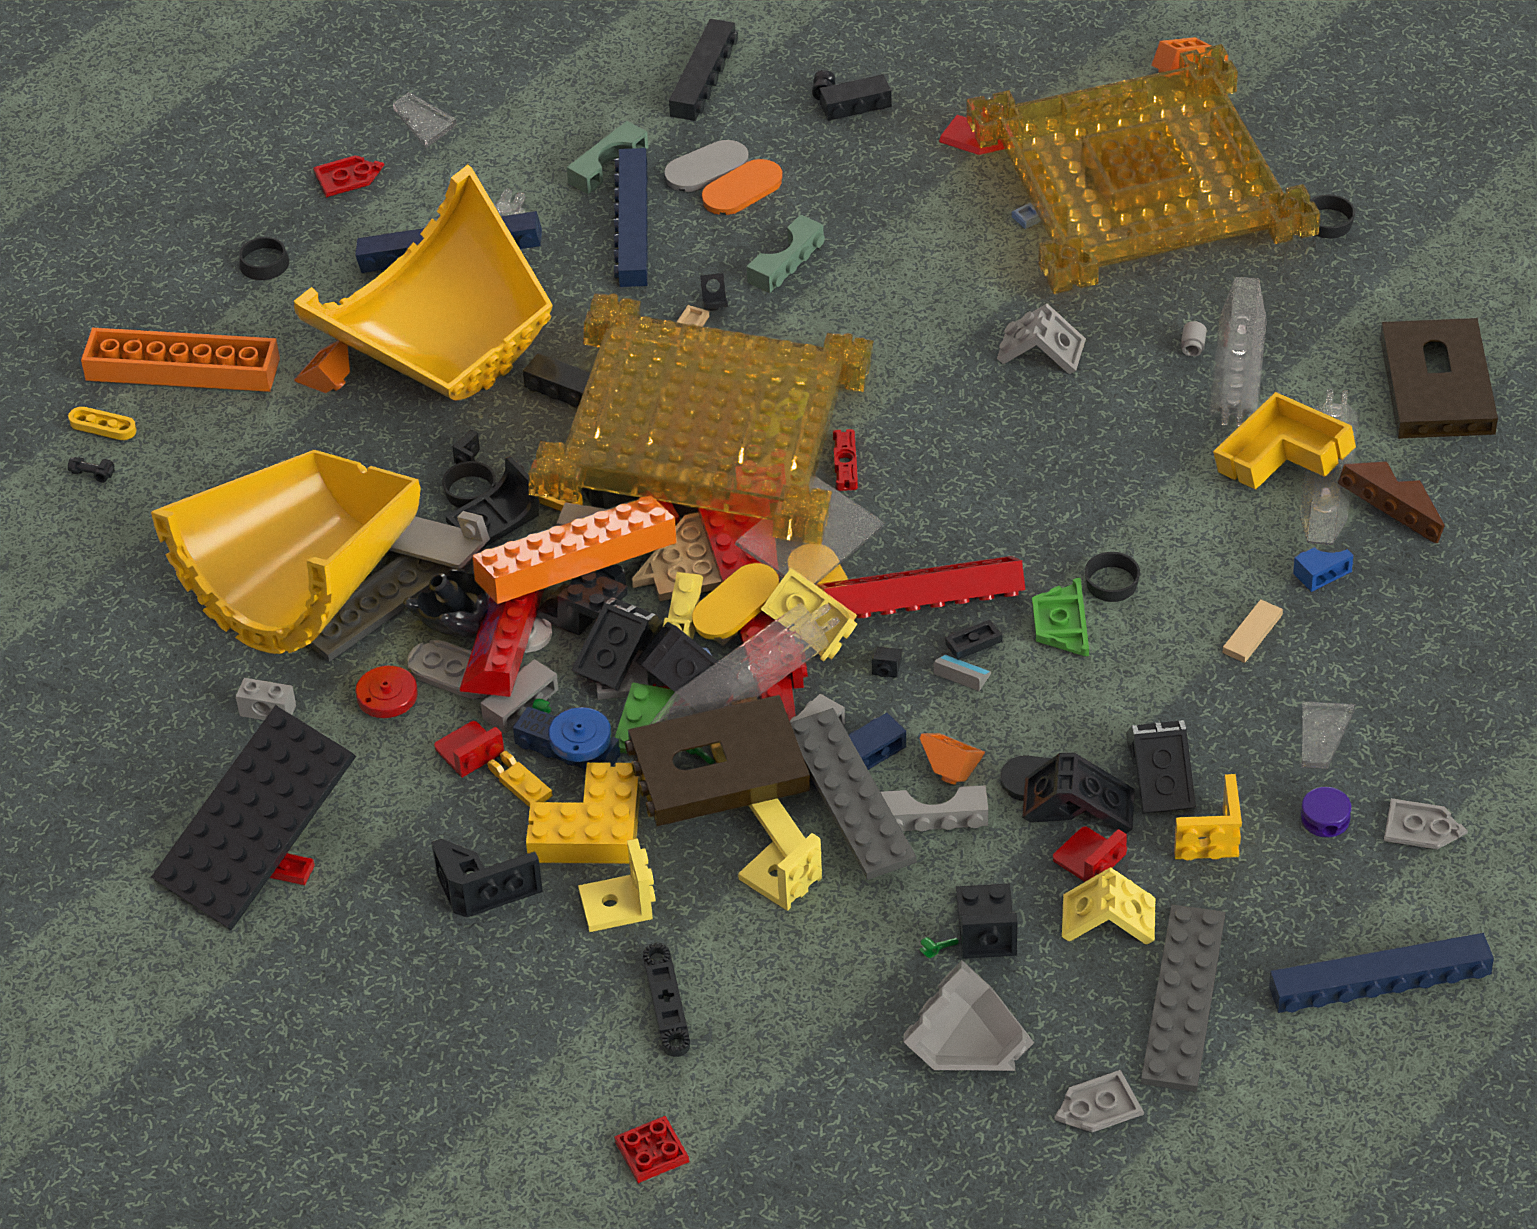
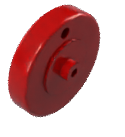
(386, 691)

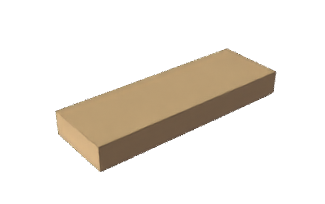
(1252, 631)

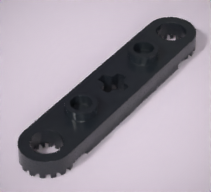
(670, 1014)

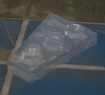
(423, 119)
(1322, 731)

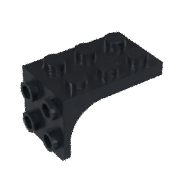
(505, 505)

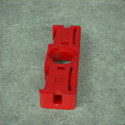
(845, 448)

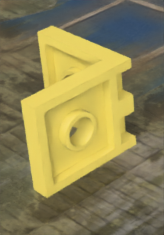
(794, 872)
(629, 891)
(1109, 898)

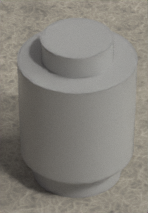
(1193, 338)

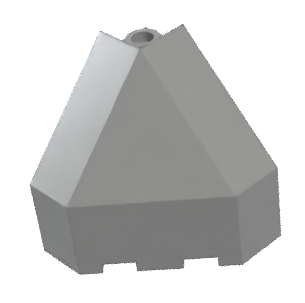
(967, 1027)

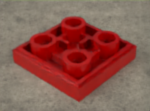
(651, 1149)

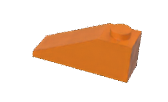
(1169, 52)

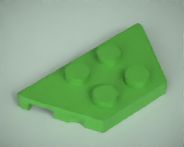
(1061, 618)

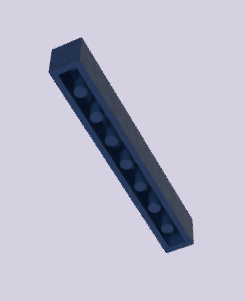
(632, 220)
(381, 251)
(1381, 973)

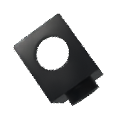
(714, 300)

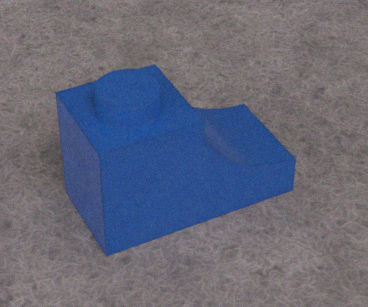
(1320, 568)

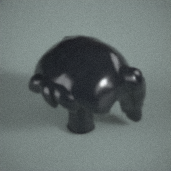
(452, 605)

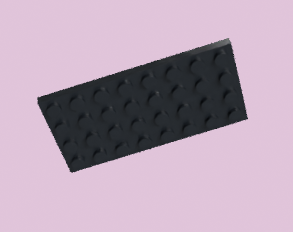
(253, 817)

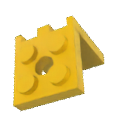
(1221, 831)

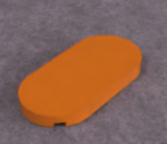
(742, 186)

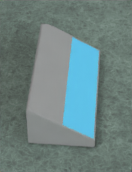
(961, 672)

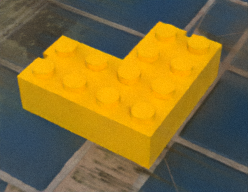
(1283, 432)
(591, 829)

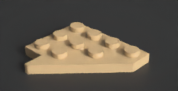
(687, 555)

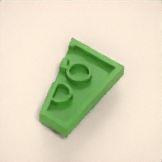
(640, 709)

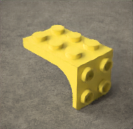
(797, 589)

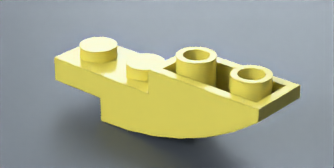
(683, 601)

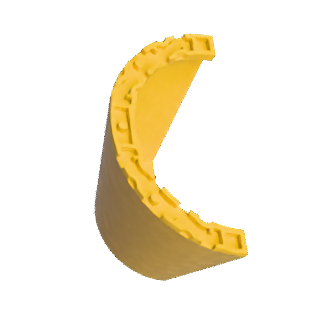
(450, 306)
(286, 544)

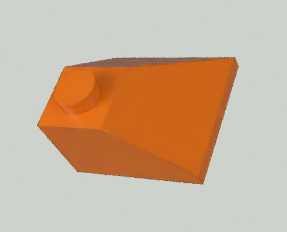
(327, 368)
(950, 757)

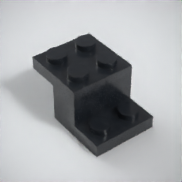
(580, 602)

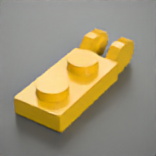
(520, 780)

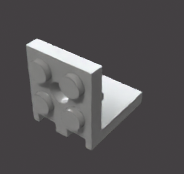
(1045, 329)

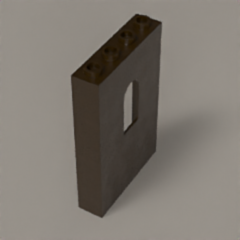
(1438, 402)
(759, 766)

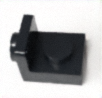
(466, 447)
(886, 662)

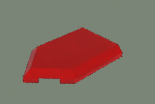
(961, 136)
(346, 174)

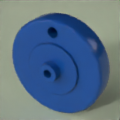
(579, 734)

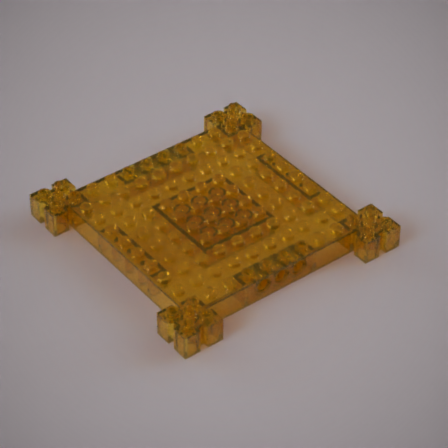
(1140, 168)
(703, 418)

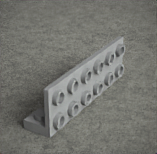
(443, 542)

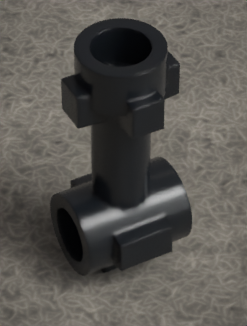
(101, 472)

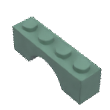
(587, 170)
(770, 270)

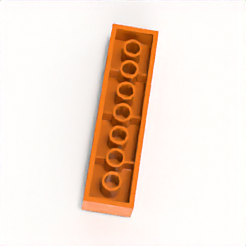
(180, 359)
(574, 549)

